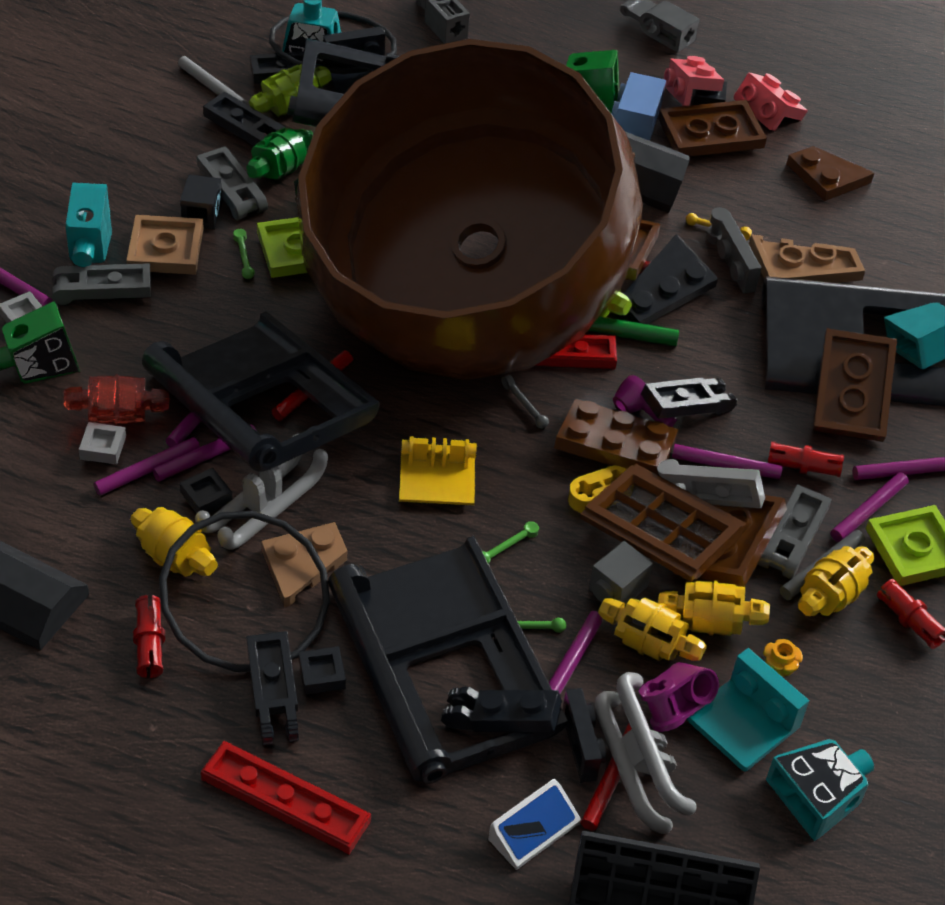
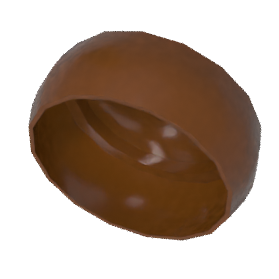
(457, 148)

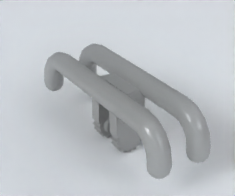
(266, 497)
(640, 752)

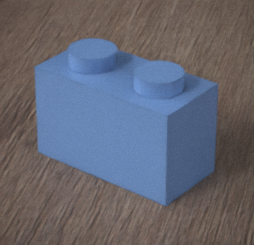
(639, 104)

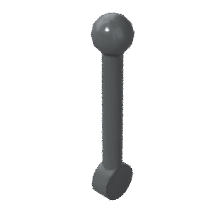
(540, 420)

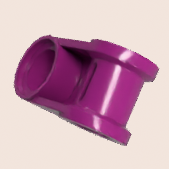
(678, 694)

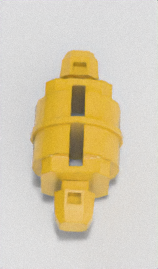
(161, 530)
(836, 581)
(715, 607)
(646, 639)

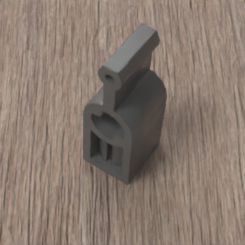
(446, 19)
(663, 22)

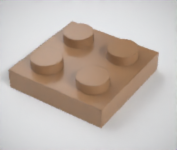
(166, 243)

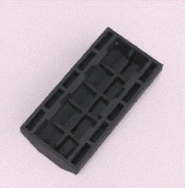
(658, 172)
(35, 597)
(645, 873)

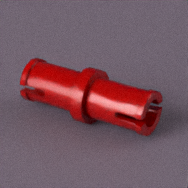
(806, 459)
(912, 613)
(149, 636)

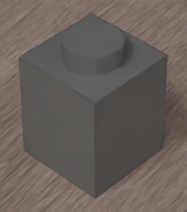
(620, 574)

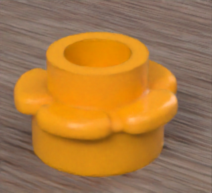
(783, 664)

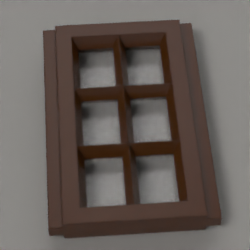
(663, 522)

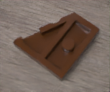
(828, 173)

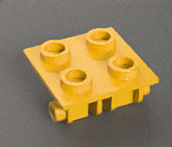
(437, 471)

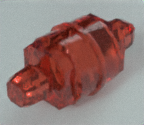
(116, 399)

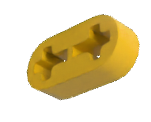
(592, 485)

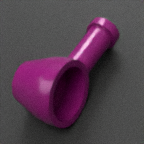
(629, 399)

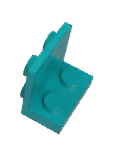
(751, 712)

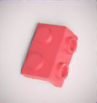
(688, 75)
(769, 100)

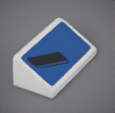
(534, 824)

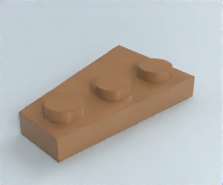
(811, 263)

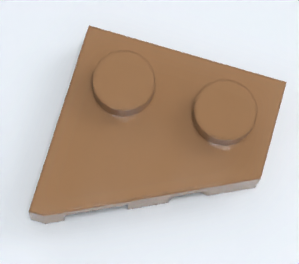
(293, 566)

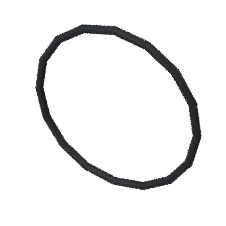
(332, 70)
(240, 515)

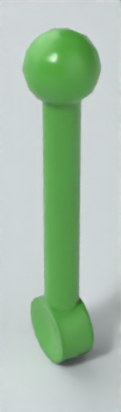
(240, 236)
(530, 530)
(557, 625)

